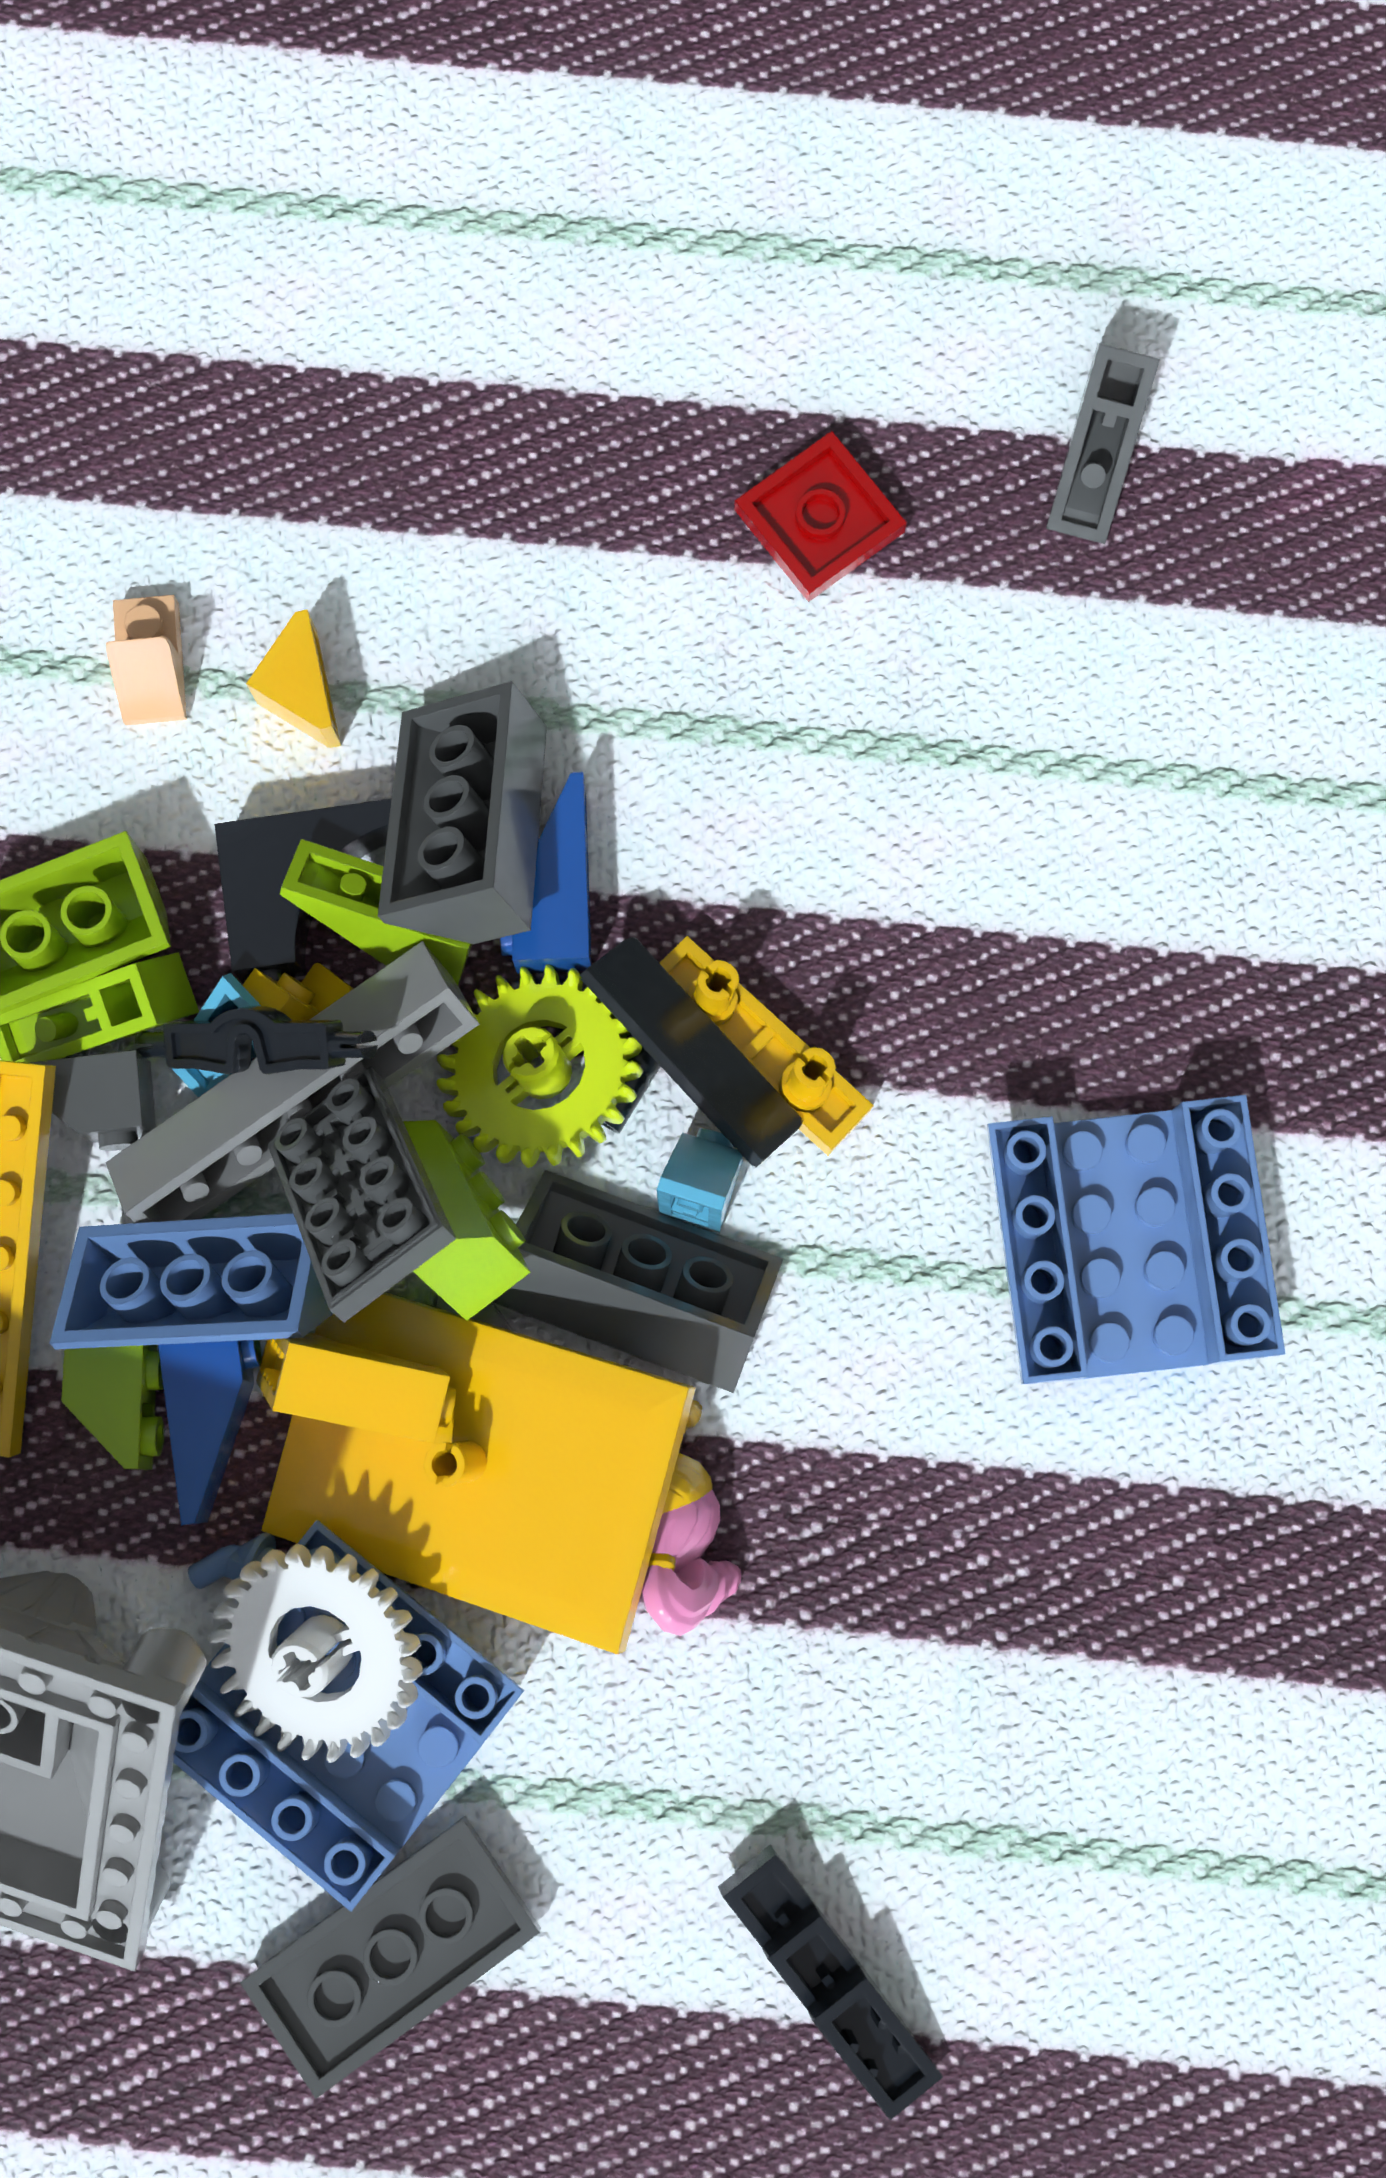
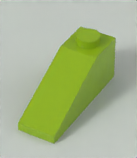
(346, 898)
(98, 1011)

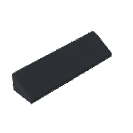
(692, 1050)

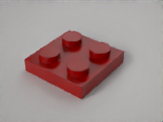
(820, 516)

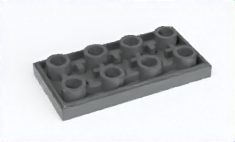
(359, 1193)

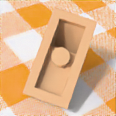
(148, 660)

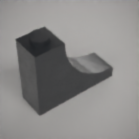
(253, 862)

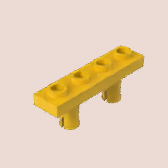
(798, 1073)

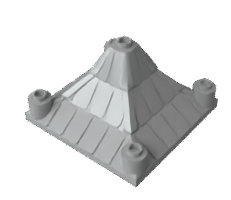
(84, 1768)

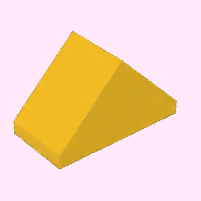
(295, 683)

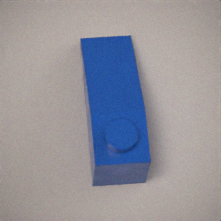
(561, 891)
(205, 1404)

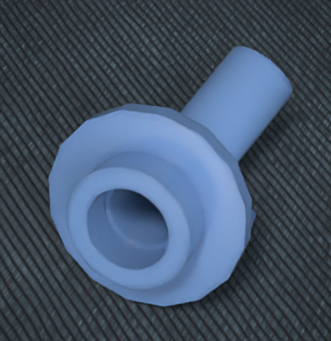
(229, 1560)

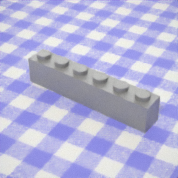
(223, 1135)

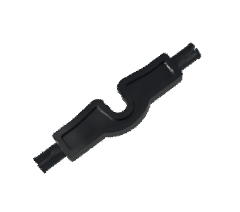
(277, 1040)

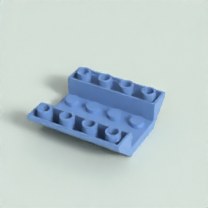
(1135, 1242)
(357, 1813)

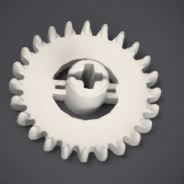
(290, 1687)

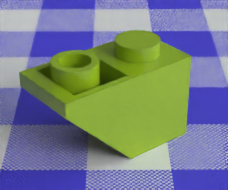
(115, 1399)

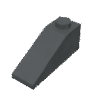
(1102, 442)

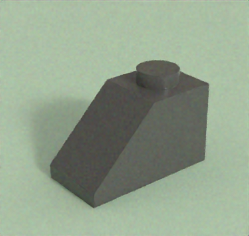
(105, 1097)

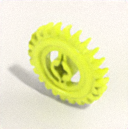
(512, 1028)

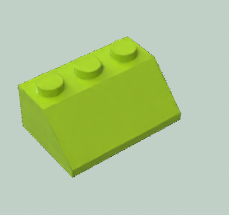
(77, 919)
(485, 1253)

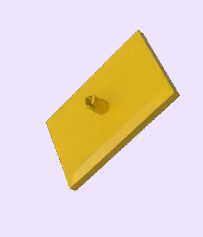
(527, 1499)

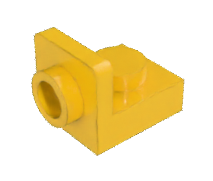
(296, 998)

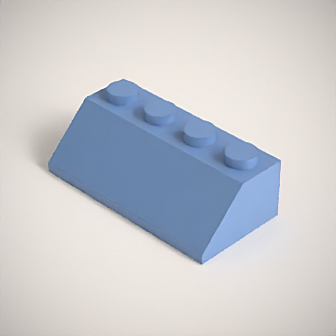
(189, 1283)

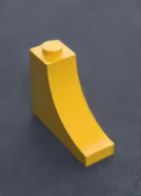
(355, 1387)

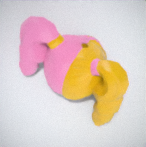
(678, 1583)

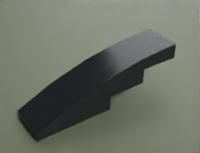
(830, 1982)

